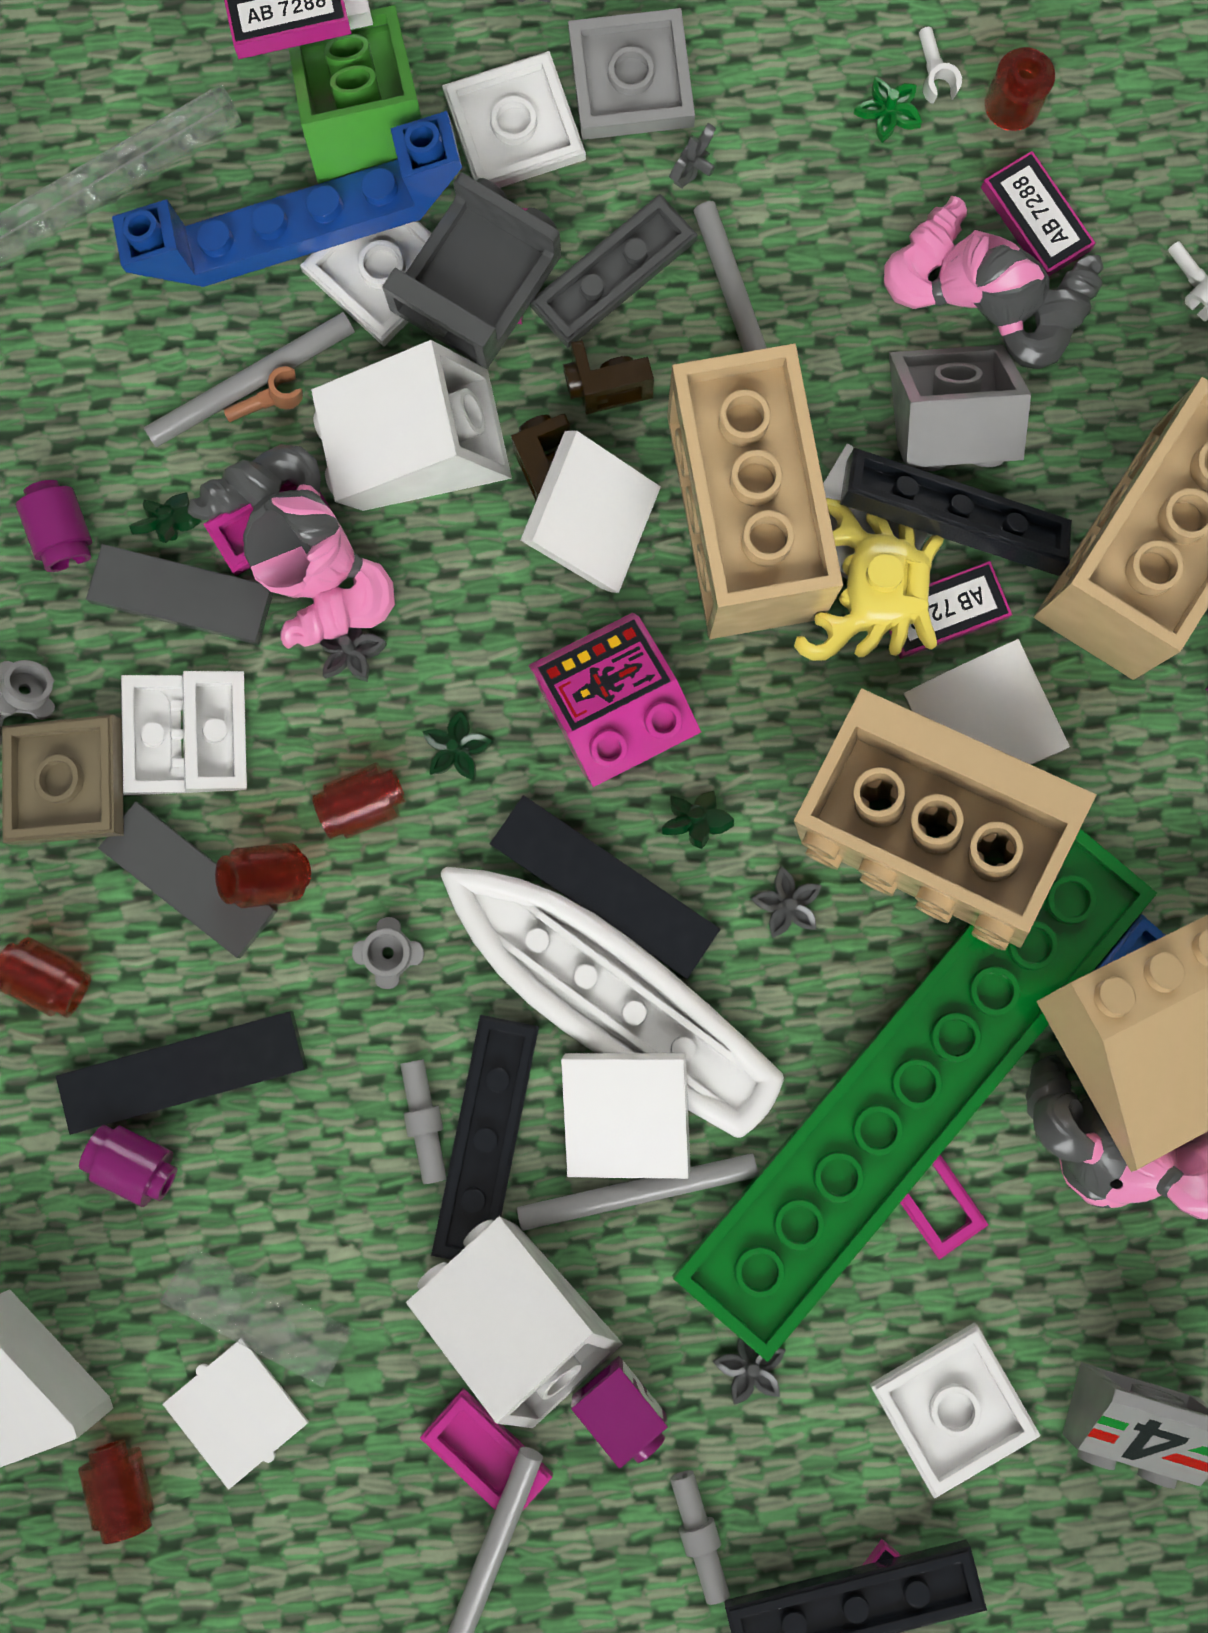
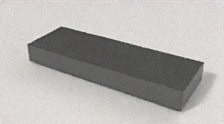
(613, 270)
(179, 594)
(183, 879)

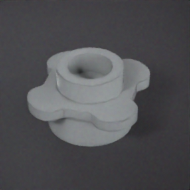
(29, 675)
(370, 953)

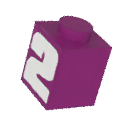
(620, 1414)

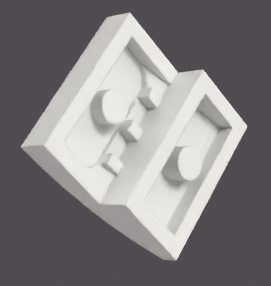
(994, 703)
(210, 733)

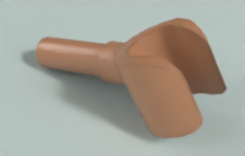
(269, 396)

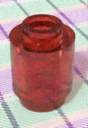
(1019, 88)
(359, 801)
(262, 875)
(42, 977)
(116, 1491)

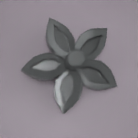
(693, 158)
(351, 652)
(788, 903)
(749, 1370)

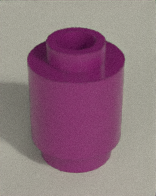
(54, 525)
(128, 1165)

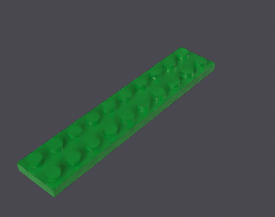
(902, 1105)

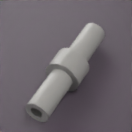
(423, 1121)
(700, 1537)

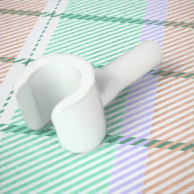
(936, 67)
(1196, 277)

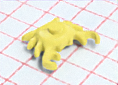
(883, 591)

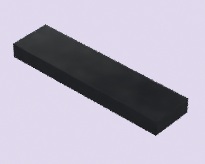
(956, 512)
(605, 886)
(181, 1072)
(485, 1130)
(868, 1598)

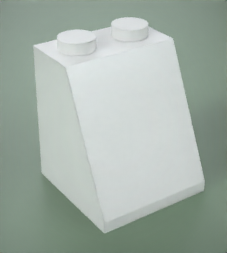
(409, 429)
(511, 1324)
(42, 1387)

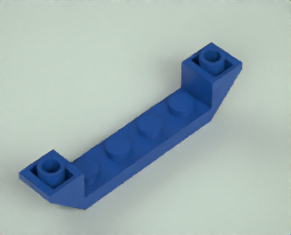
(370, 201)

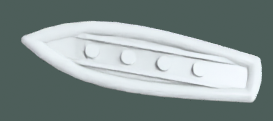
(611, 992)

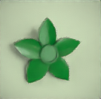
(891, 108)

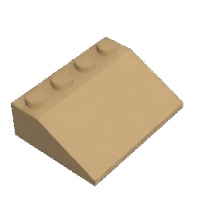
(1142, 1042)

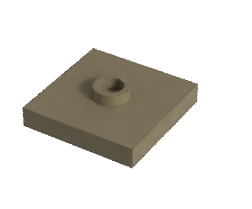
(62, 780)

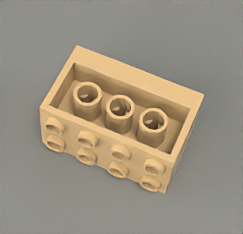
(752, 491)
(1144, 562)
(947, 781)

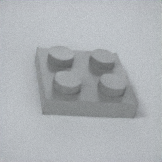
(631, 73)

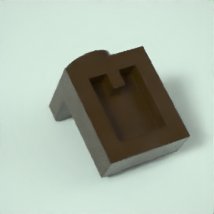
(613, 385)
(532, 441)

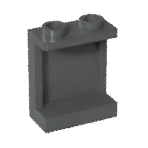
(476, 271)

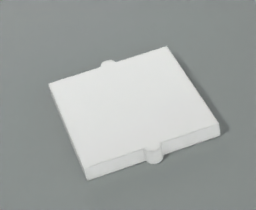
(235, 1413)

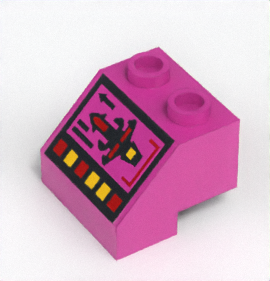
(614, 699)

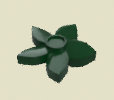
(166, 518)
(456, 747)
(697, 819)

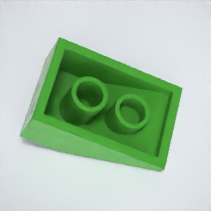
(353, 95)

